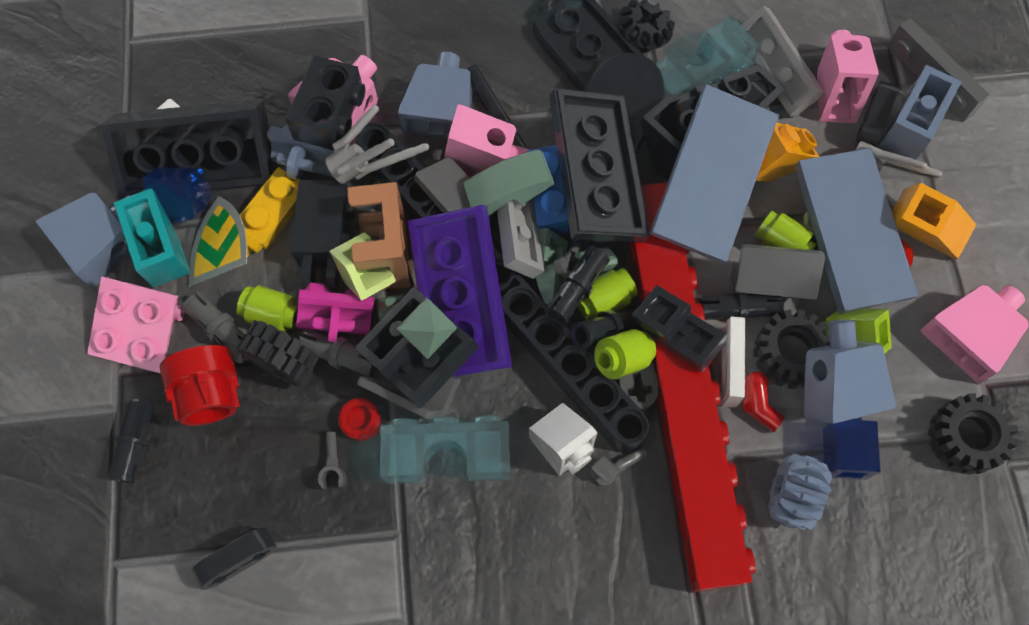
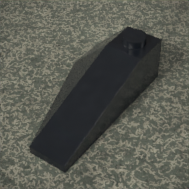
(669, 119)

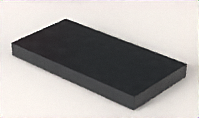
(598, 167)

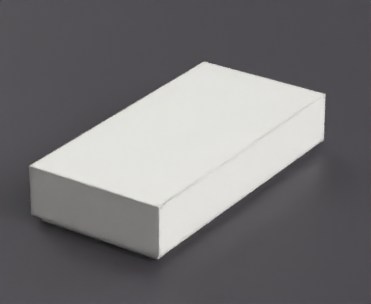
(733, 363)

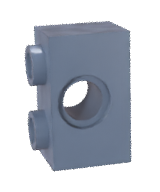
(921, 113)

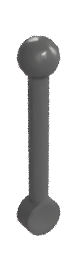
(561, 264)

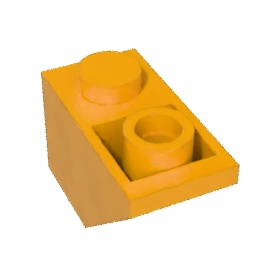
(785, 150)
(933, 219)

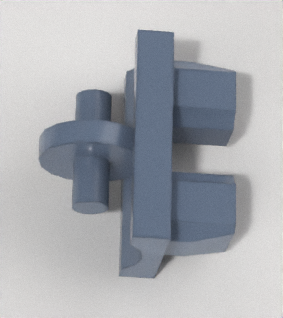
(296, 155)

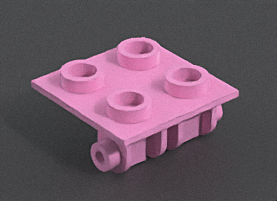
(133, 324)

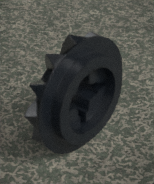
(644, 34)

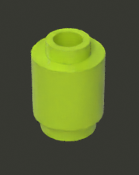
(784, 232)
(611, 292)
(268, 306)
(624, 353)

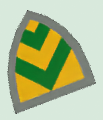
(219, 229)

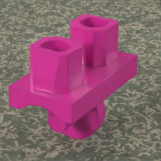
(333, 311)

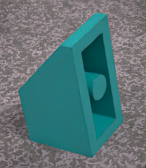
(151, 238)

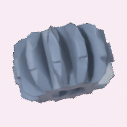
(799, 492)

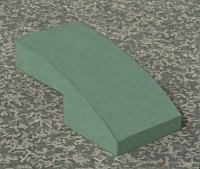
(511, 179)
(552, 248)

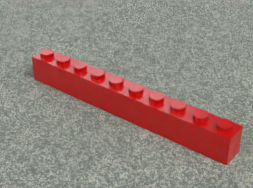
(692, 429)

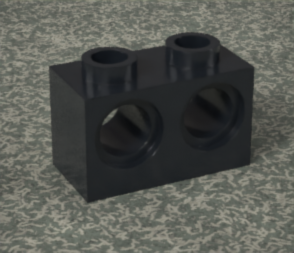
(318, 101)

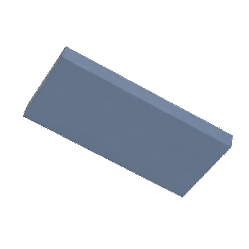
(714, 174)
(855, 230)

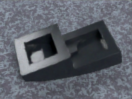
(679, 330)

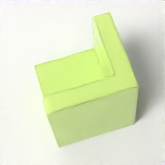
(361, 282)

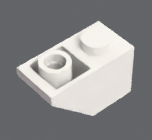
(564, 439)

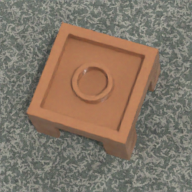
(387, 225)

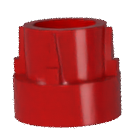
(201, 384)

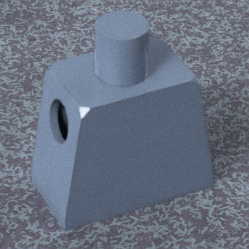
(434, 97)
(87, 237)
(846, 377)

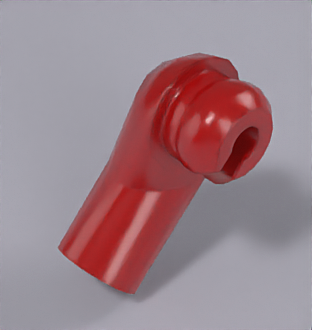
(756, 402)

